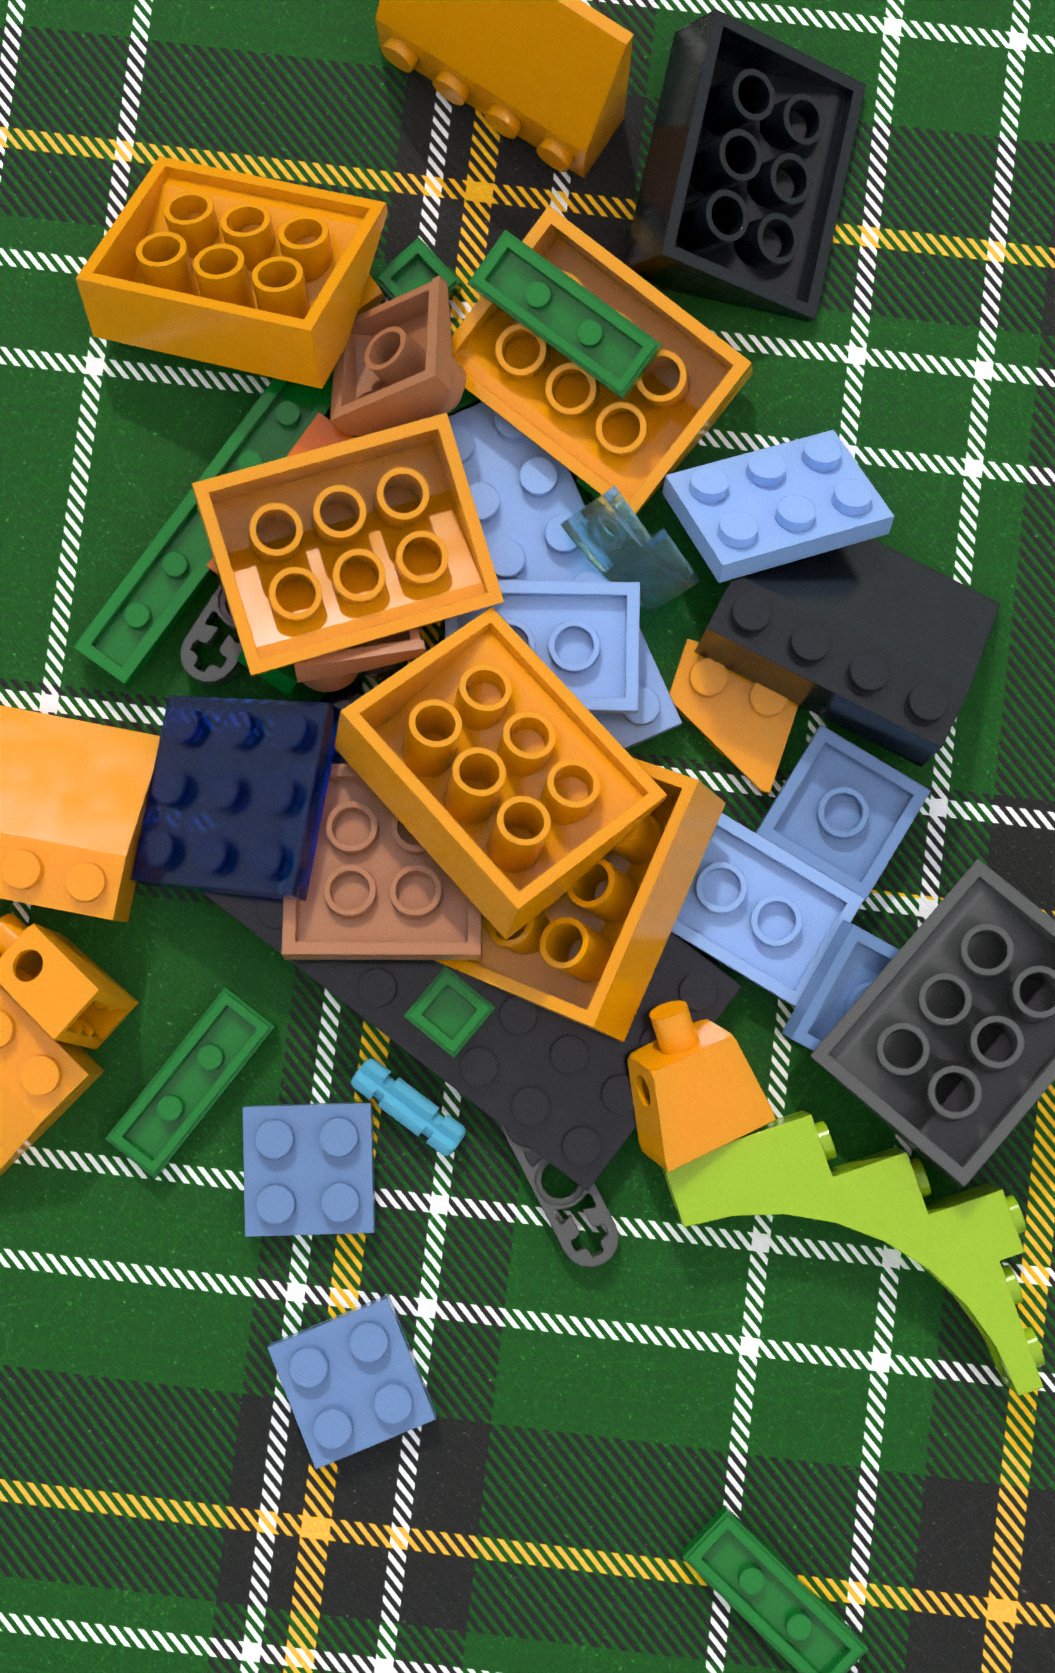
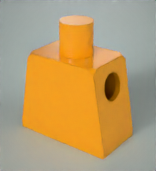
(60, 984)
(692, 1089)

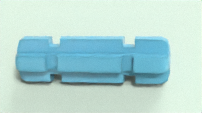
(408, 1106)

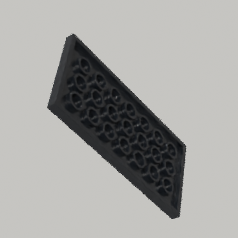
(524, 1066)

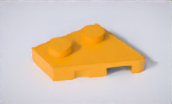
(734, 715)

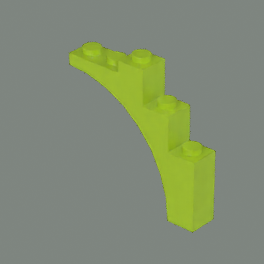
(880, 1195)

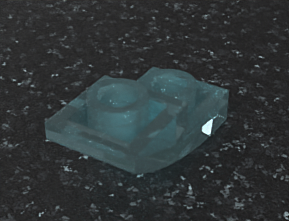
(626, 552)

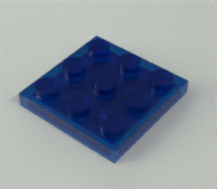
(237, 796)

